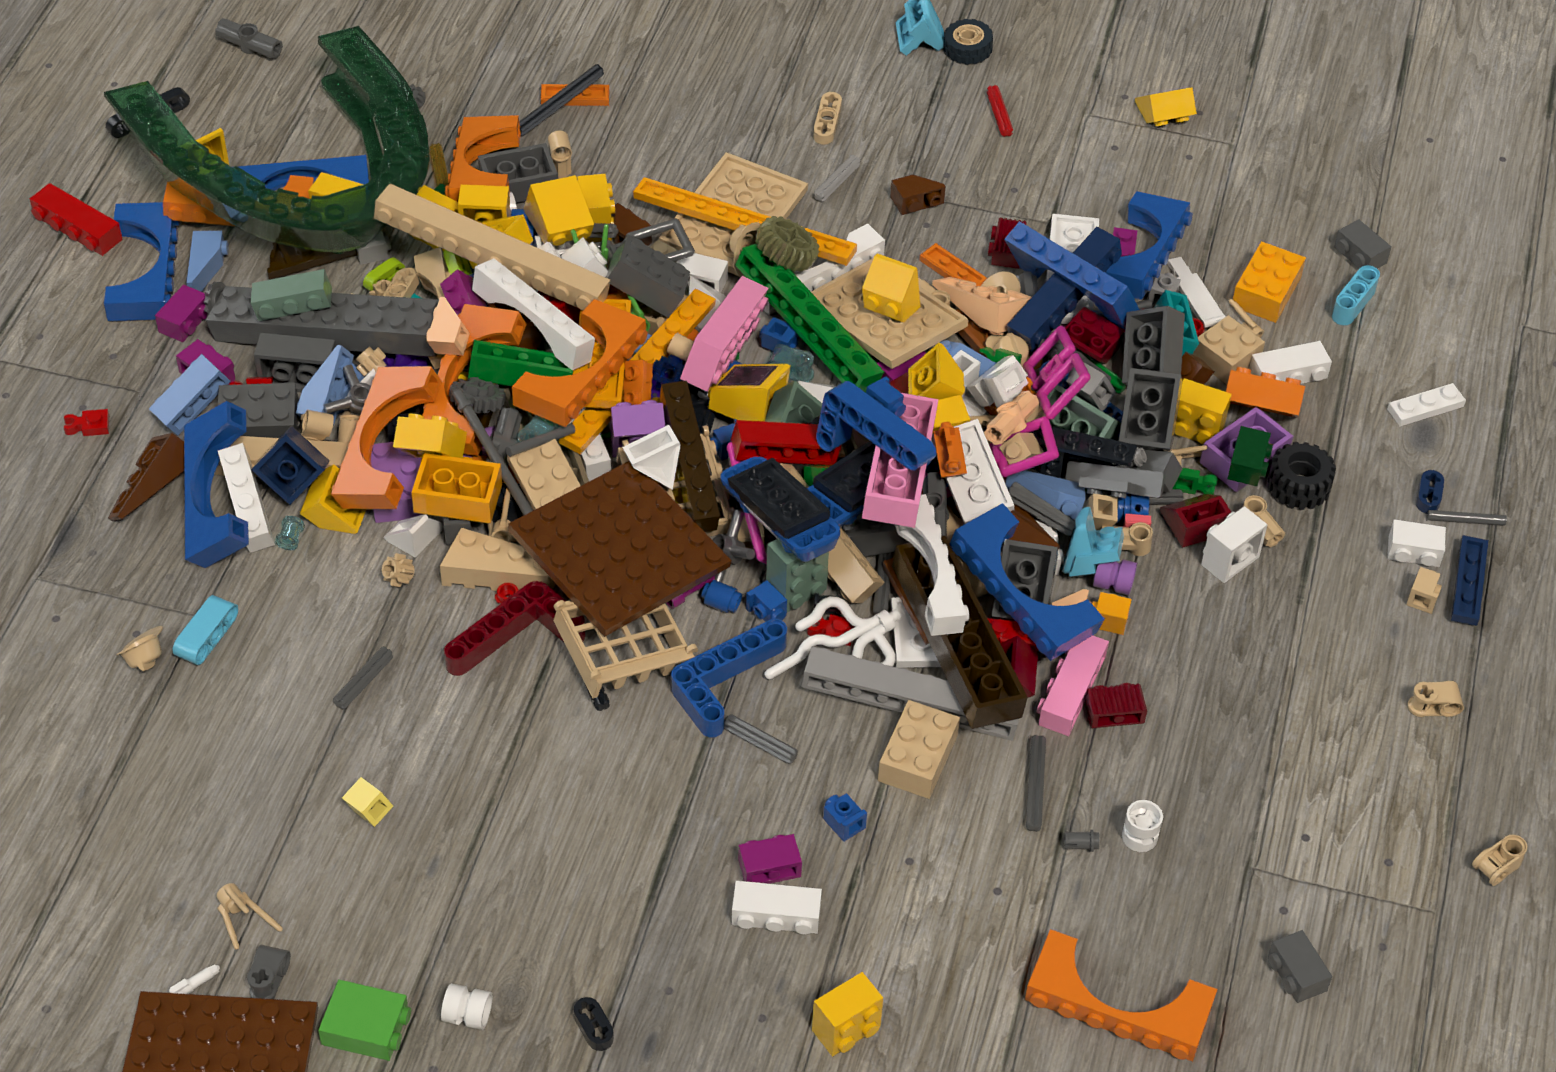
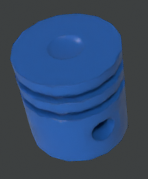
(1128, 505)

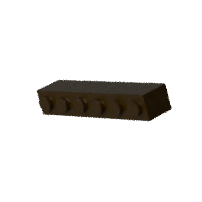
(692, 463)

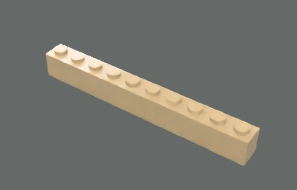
(482, 243)

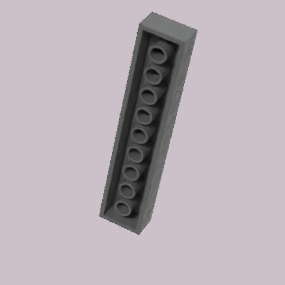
(353, 321)

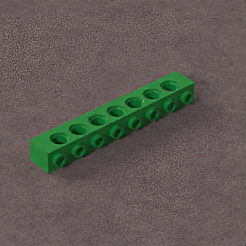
(810, 319)

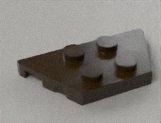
(291, 259)

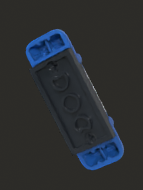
(845, 484)
(782, 506)

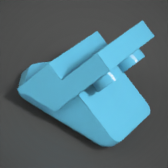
(919, 25)
(1091, 546)

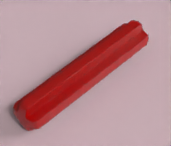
(999, 110)

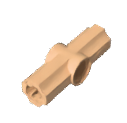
(1011, 417)

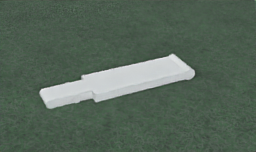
(1198, 296)

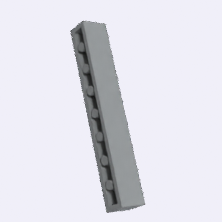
(887, 687)

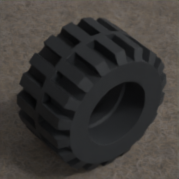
(1297, 490)

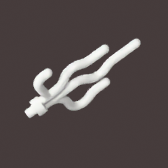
(870, 629)

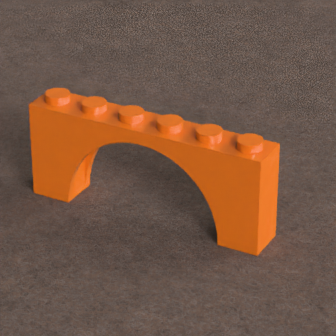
(477, 138)
(183, 209)
(486, 325)
(390, 394)
(564, 396)
(1171, 1028)

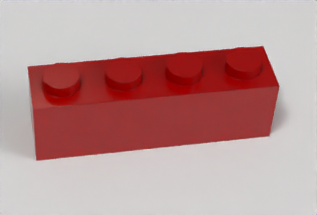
(75, 219)
(780, 441)

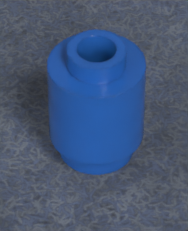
(721, 596)

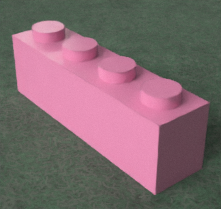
(1069, 689)

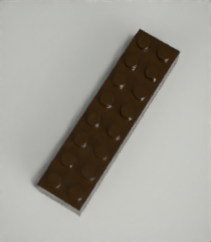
(971, 659)

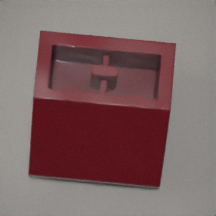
(1095, 335)
(1194, 517)

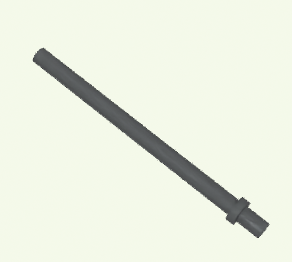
(465, 406)

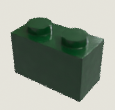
(1249, 456)

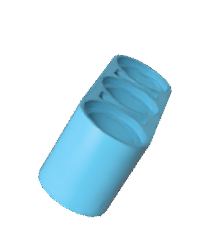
(1355, 295)
(205, 630)

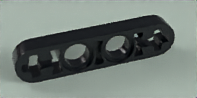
(175, 98)

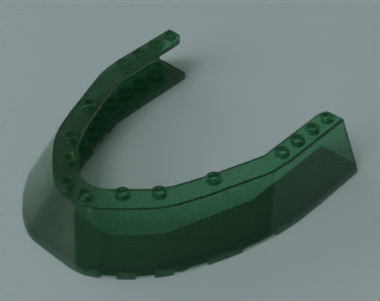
(369, 94)

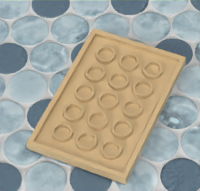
(742, 185)
(881, 335)

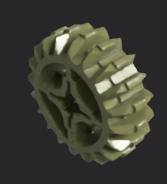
(787, 243)

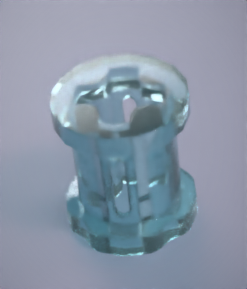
(288, 537)

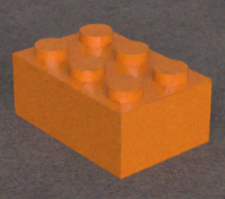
(1265, 392)

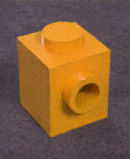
(1114, 610)

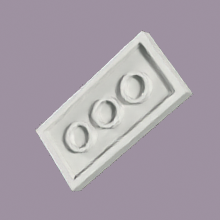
(983, 484)

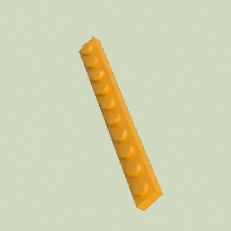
(730, 215)
(681, 321)

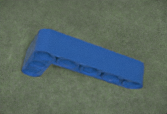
(851, 408)
(695, 676)

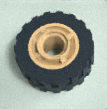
(968, 41)

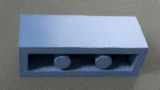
(189, 394)

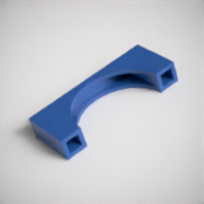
(277, 174)
(1167, 222)
(1039, 253)
(149, 293)
(209, 536)
(1049, 626)

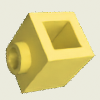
(367, 801)

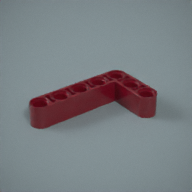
(501, 624)

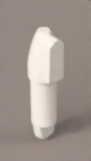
(188, 985)

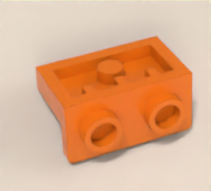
(637, 381)

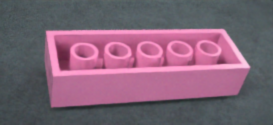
(725, 334)
(892, 488)

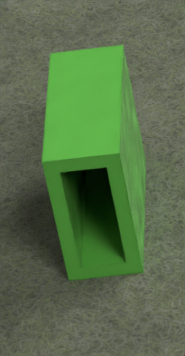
(364, 1020)

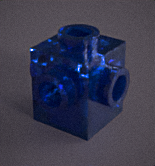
(660, 367)

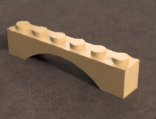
(432, 271)

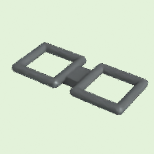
(674, 224)

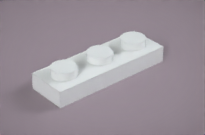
(1426, 404)

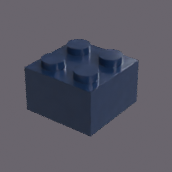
(290, 465)

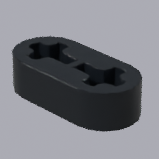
(598, 1021)

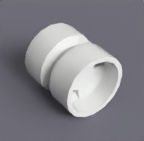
(1142, 825)
(466, 1006)

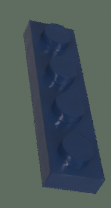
(1469, 580)

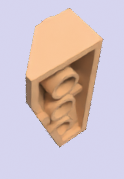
(983, 304)

